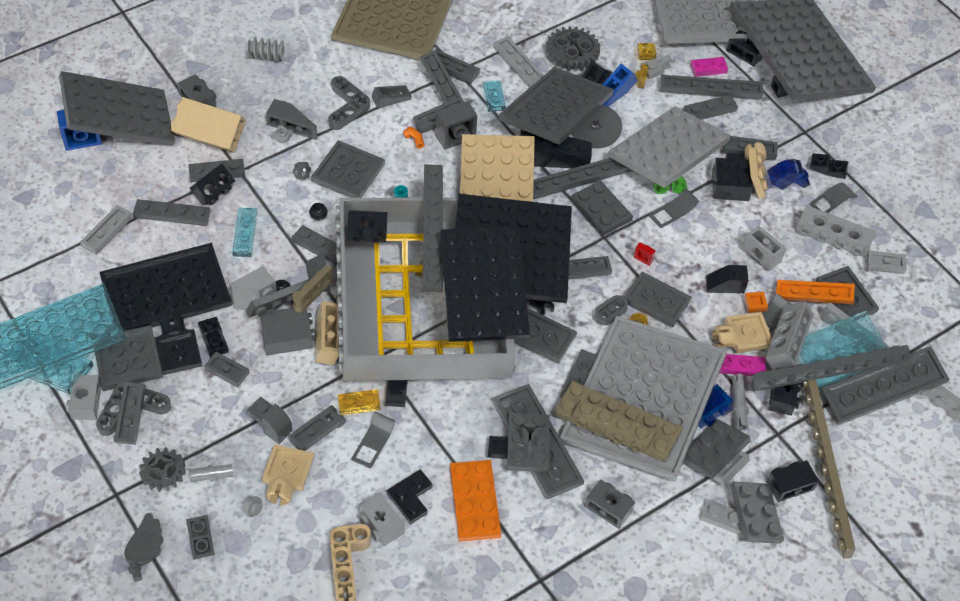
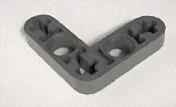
(352, 103)
(115, 399)

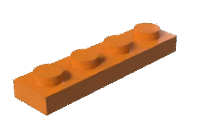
(816, 291)

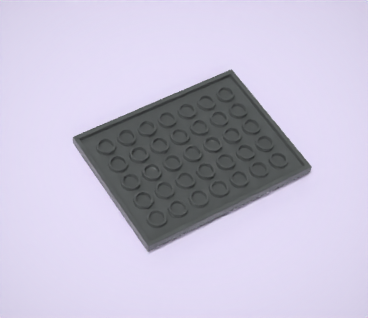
(802, 48)

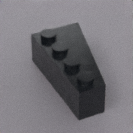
(568, 154)

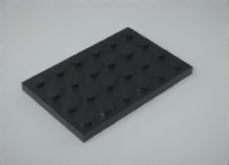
(484, 284)
(166, 286)

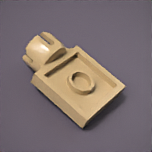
(756, 157)
(743, 333)
(286, 472)

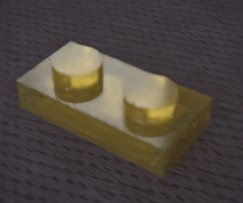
(359, 402)

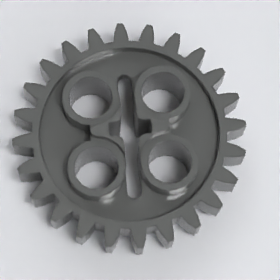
(572, 48)

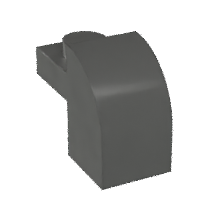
(272, 417)

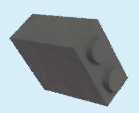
(287, 331)

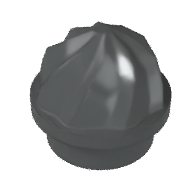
(302, 170)

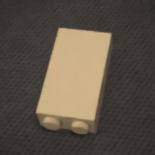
(208, 124)

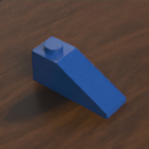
(621, 81)

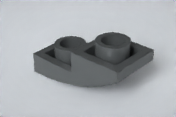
(200, 537)

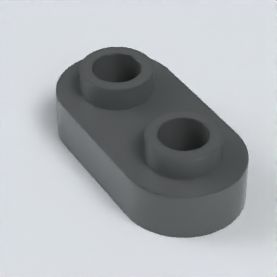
(610, 311)

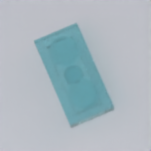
(494, 96)

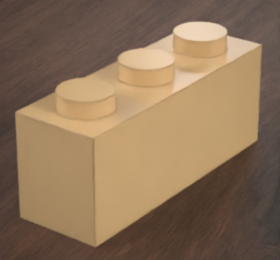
(327, 334)

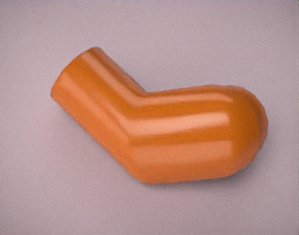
(418, 138)

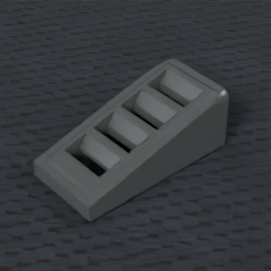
(385, 95)

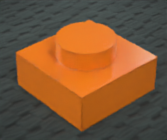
(756, 302)

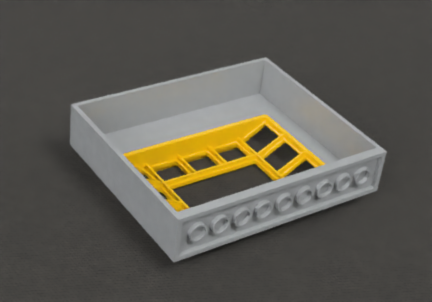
(360, 306)

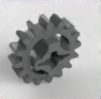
(172, 466)

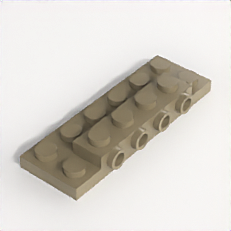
(618, 421)

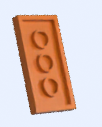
(475, 500)

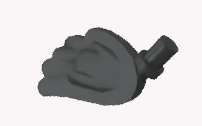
(143, 545)

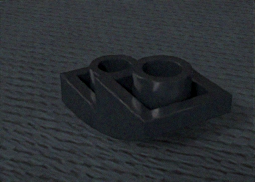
(823, 164)
(213, 336)

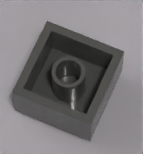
(454, 122)

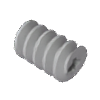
(264, 50)

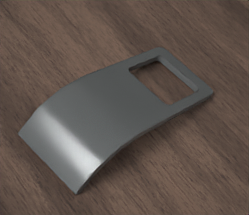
(836, 195)
(677, 208)
(774, 311)
(375, 437)

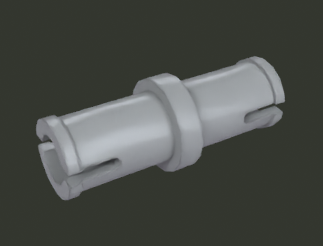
(211, 473)

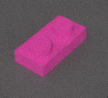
(709, 66)

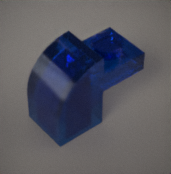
(788, 172)

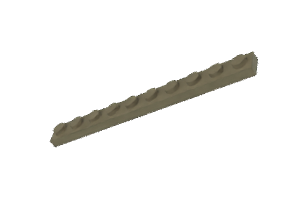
(828, 469)

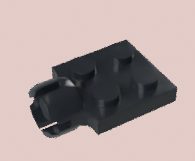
(177, 347)

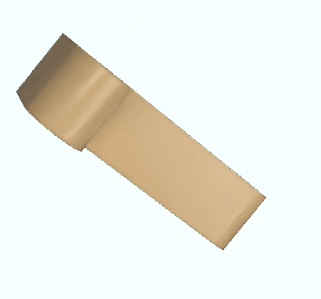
(344, 549)

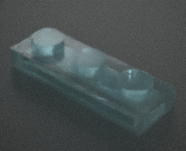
(244, 232)

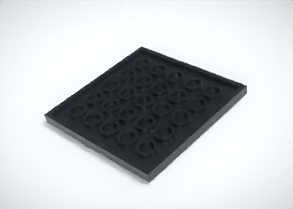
(543, 238)

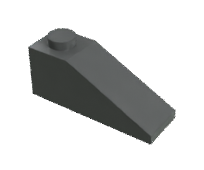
(291, 118)

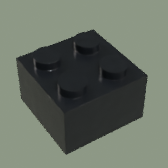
(731, 179)

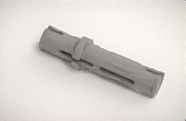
(740, 409)

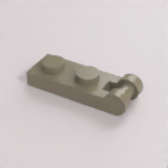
(312, 289)

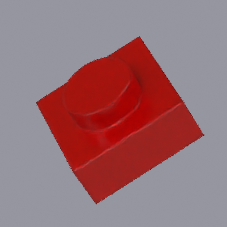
(644, 253)

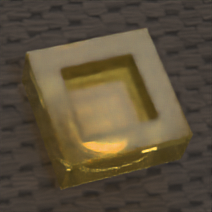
(646, 51)
(641, 76)

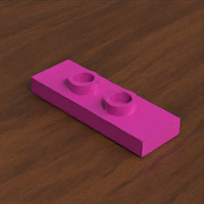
(743, 365)

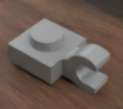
(656, 67)

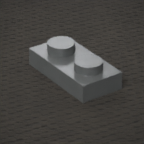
(227, 369)

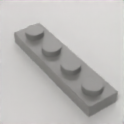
(518, 60)

